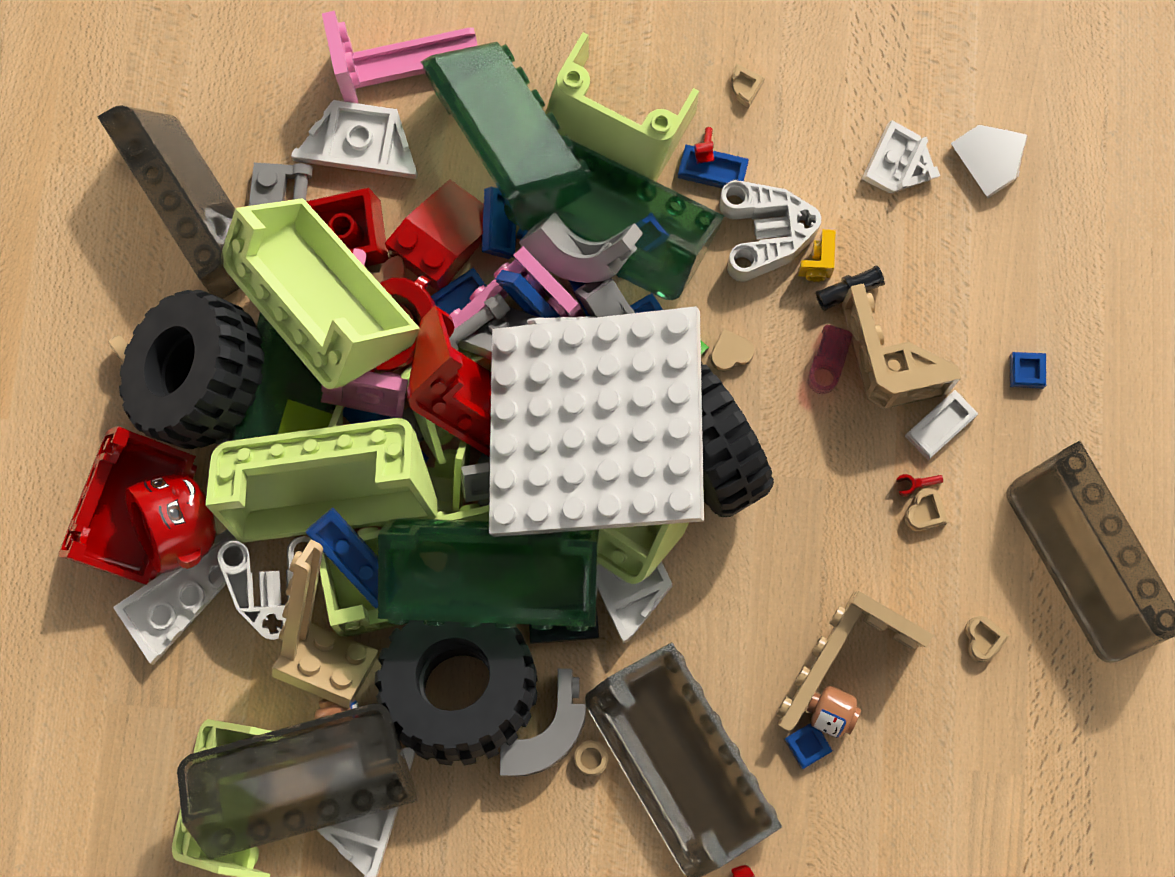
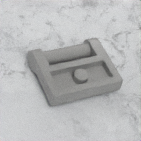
(270, 182)

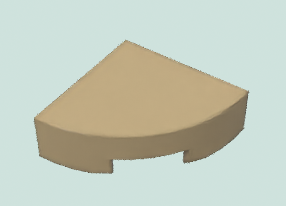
(746, 84)

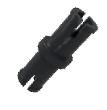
(836, 293)

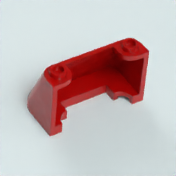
(449, 385)
(101, 525)

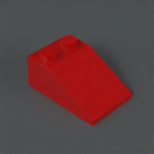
(356, 221)
(439, 234)

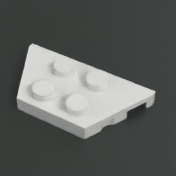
(358, 139)
(632, 603)
(365, 838)

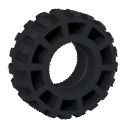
(191, 369)
(733, 459)
(463, 732)

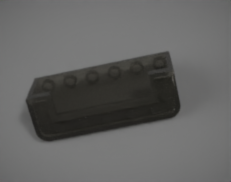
(178, 188)
(1093, 555)
(681, 762)
(294, 780)

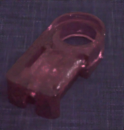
(831, 357)

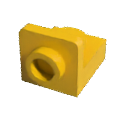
(825, 254)

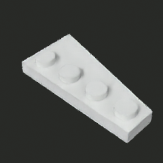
(174, 599)

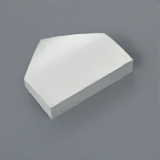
(991, 156)
(900, 160)

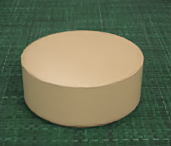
(118, 345)
(591, 758)

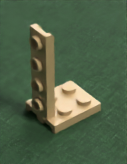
(827, 649)
(314, 655)

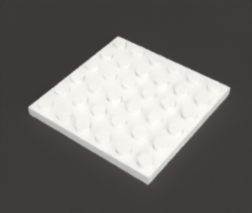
(596, 423)

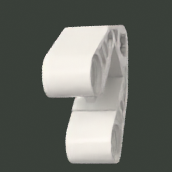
(767, 202)
(241, 588)

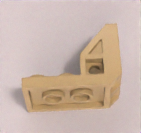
(895, 372)

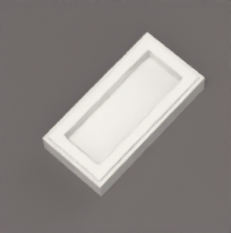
(941, 425)

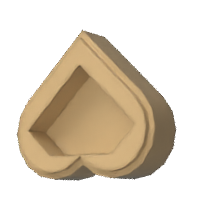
(731, 351)
(926, 511)
(984, 638)

